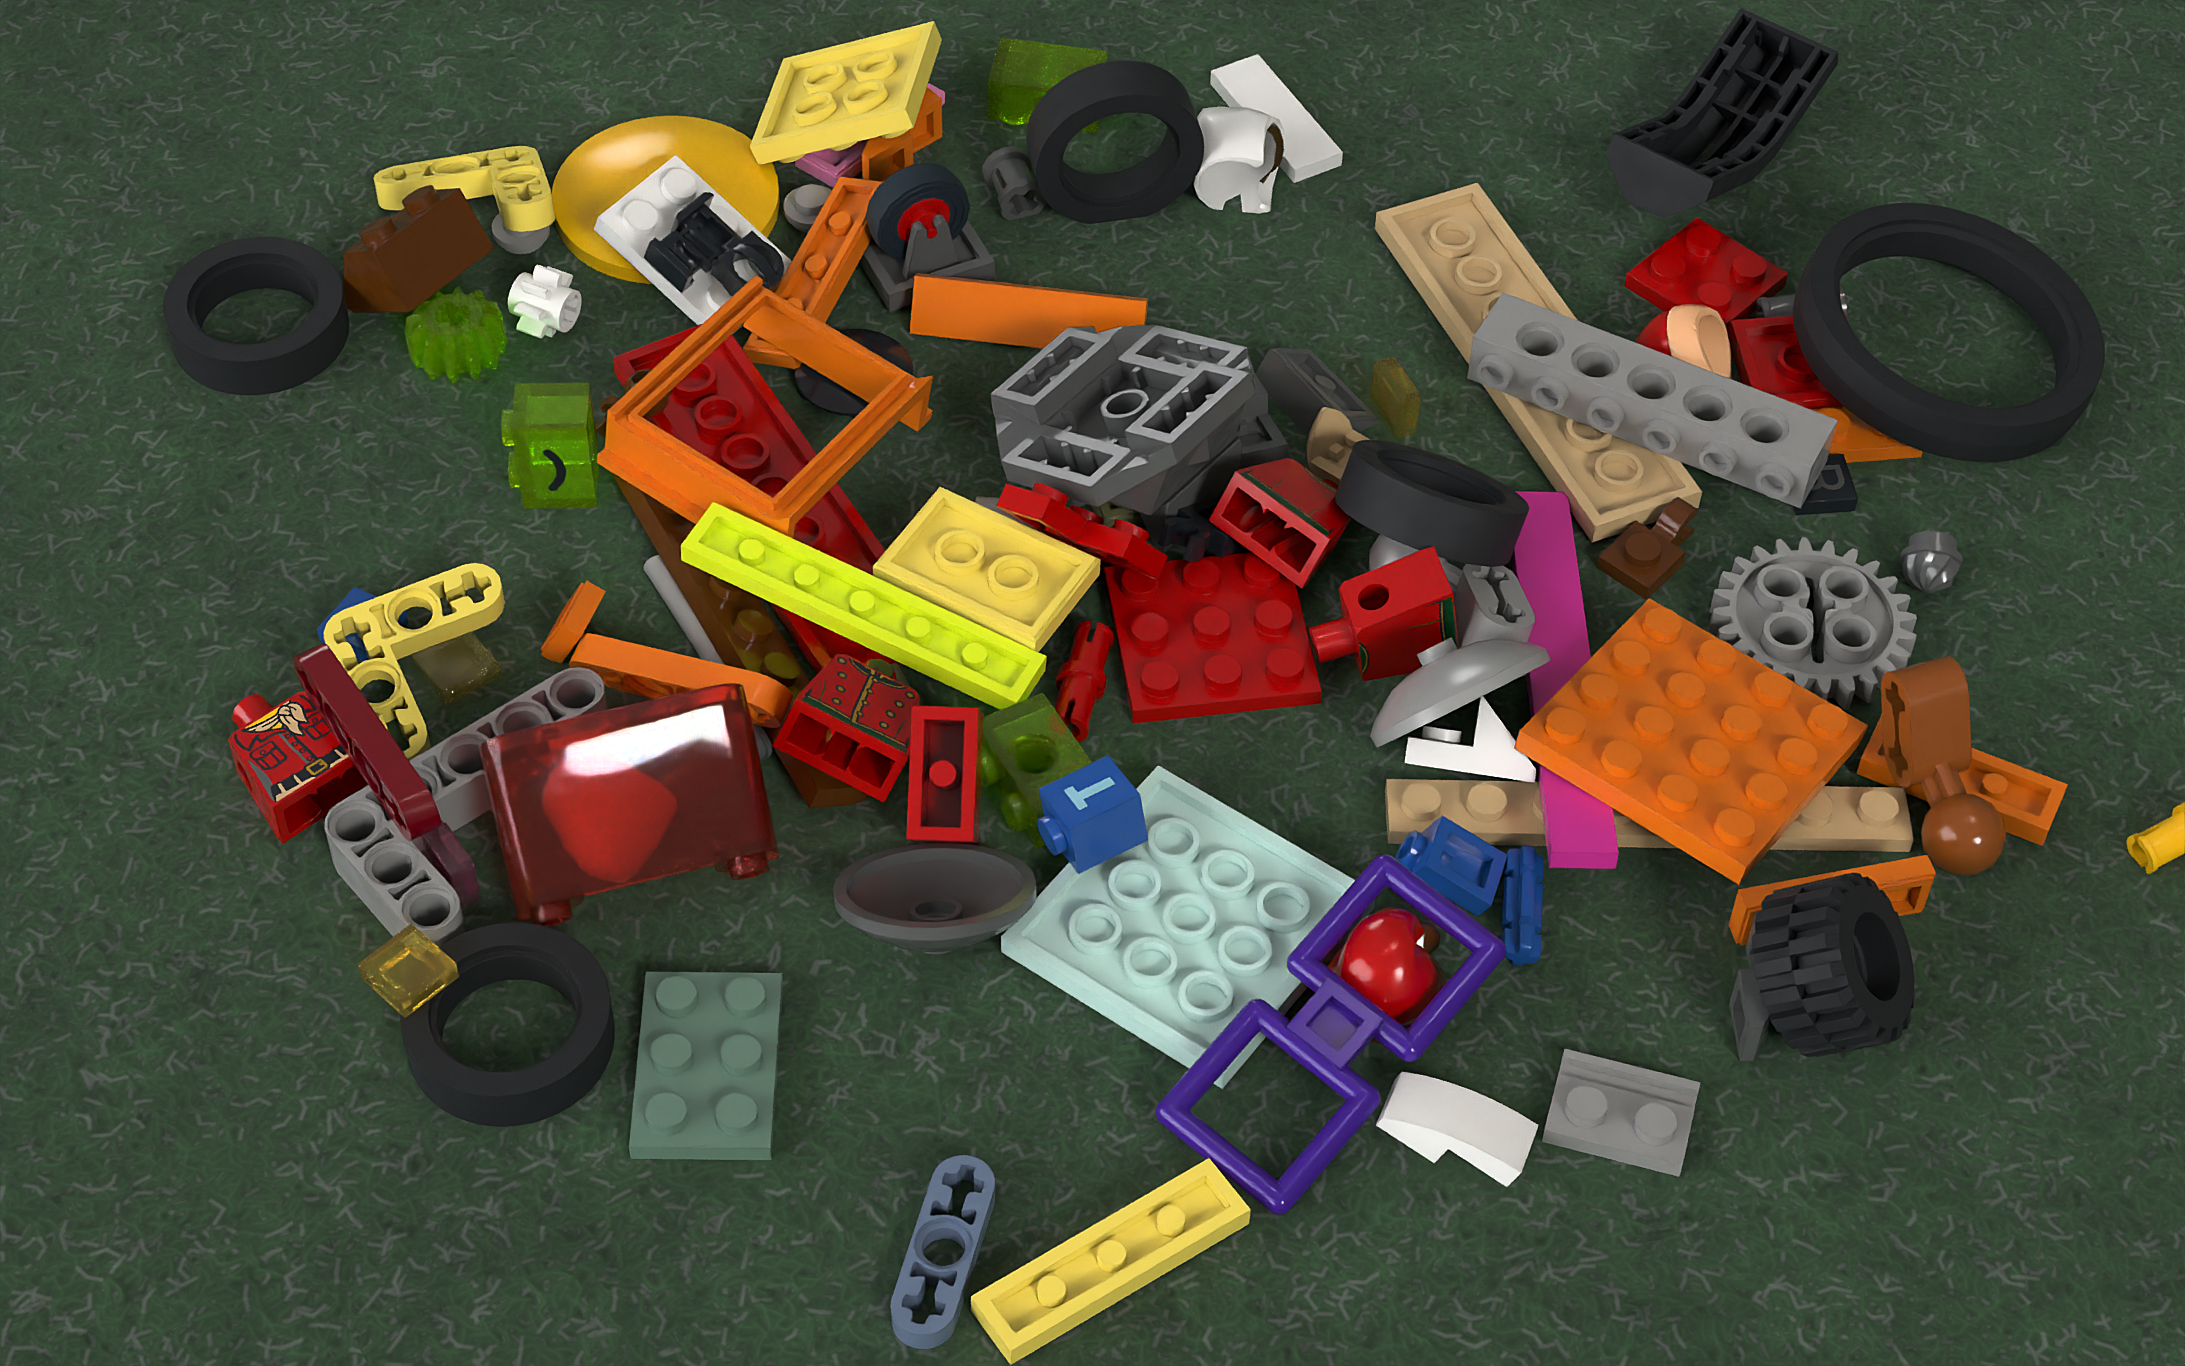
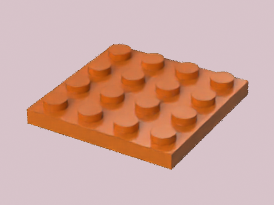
(1692, 739)

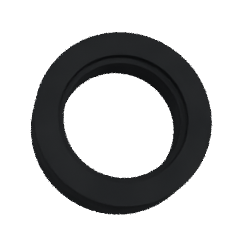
(1103, 92)
(248, 266)
(1431, 503)
(526, 1094)

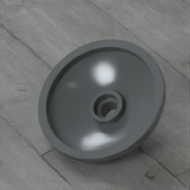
(935, 895)

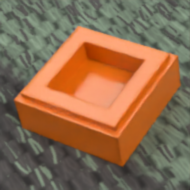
(572, 622)

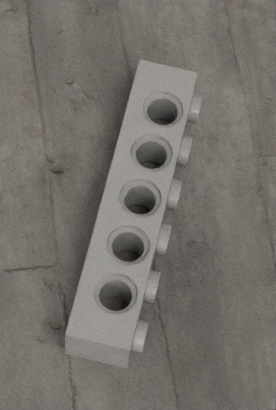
(1651, 399)

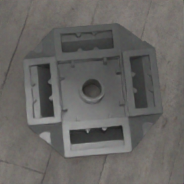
(1121, 413)

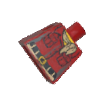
(290, 762)

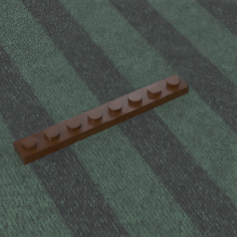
(740, 634)

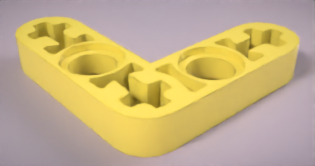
(507, 173)
(388, 641)

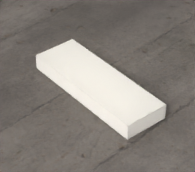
(1255, 86)

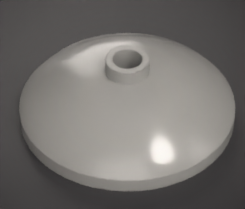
(1452, 680)

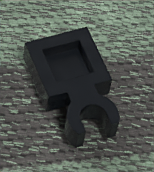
(1198, 534)

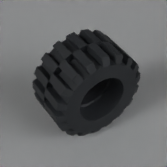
(1833, 965)

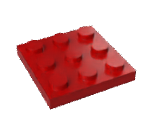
(1210, 639)

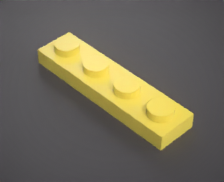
(1109, 1261)

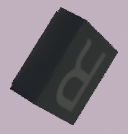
(1832, 490)

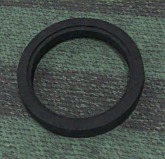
(1909, 411)

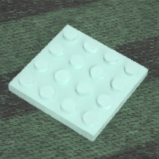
(1182, 923)

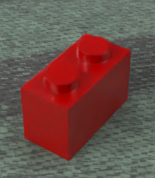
(945, 774)

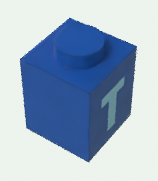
(1091, 815)

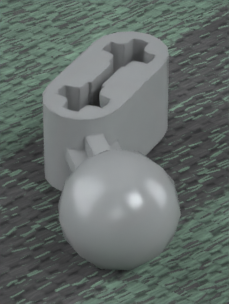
(1485, 598)

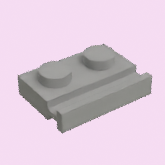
(1621, 1112)

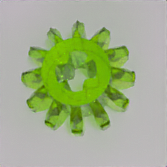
(456, 334)

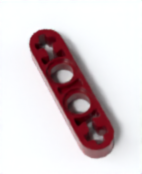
(367, 742)

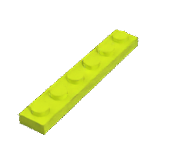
(863, 608)

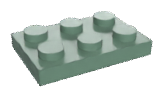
(707, 1066)

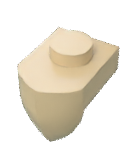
(1330, 444)

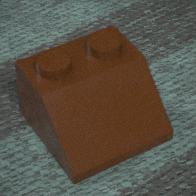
(413, 252)

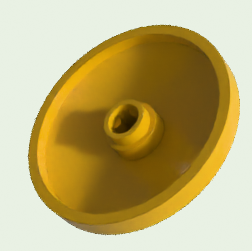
(628, 153)

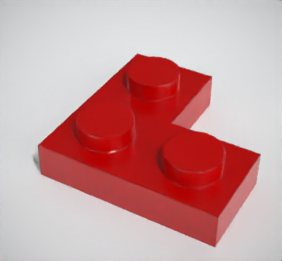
(1118, 545)

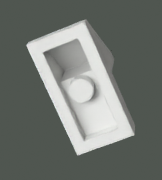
(1490, 755)

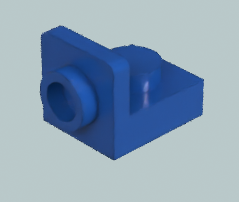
(1454, 863)

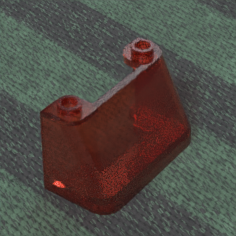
(628, 799)

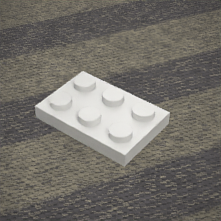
(650, 213)

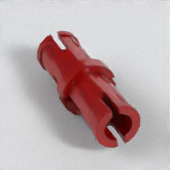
(1082, 677)

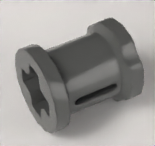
(1014, 183)

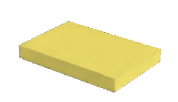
(988, 569)

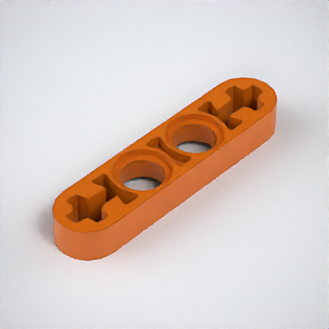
(662, 673)

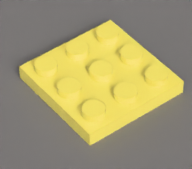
(846, 94)

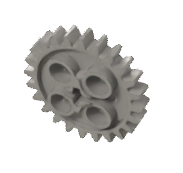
(1857, 618)

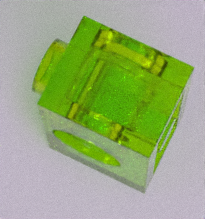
(1023, 752)

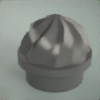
(1931, 561)

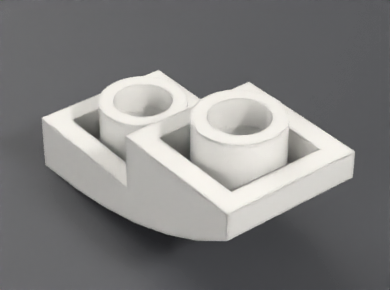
(1444, 1116)

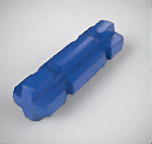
(1522, 905)

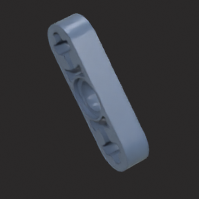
(934, 1224)

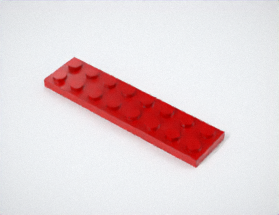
(742, 426)

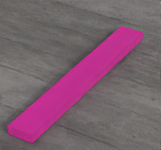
(1544, 560)

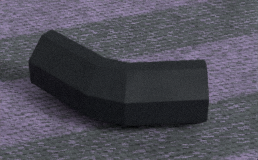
(1740, 100)

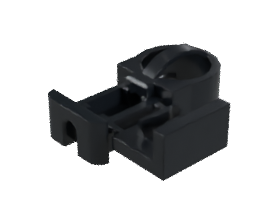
(703, 241)

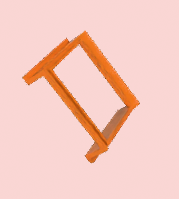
(691, 481)

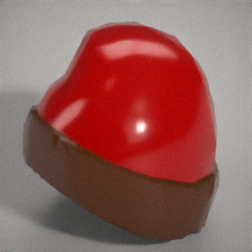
(1392, 962)

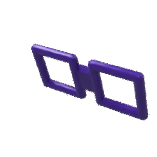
(1330, 1033)

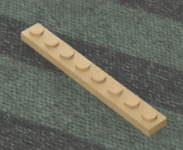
(1513, 816)

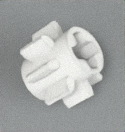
(544, 302)

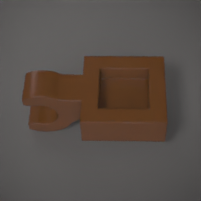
(1647, 557)

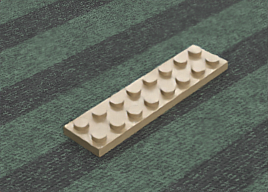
(1461, 263)

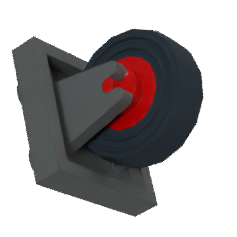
(921, 228)

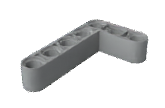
(391, 871)

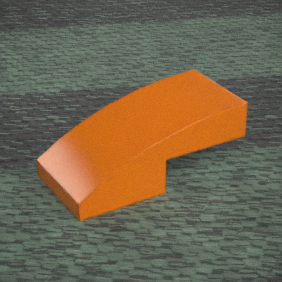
(888, 155)

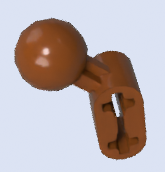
(1929, 746)

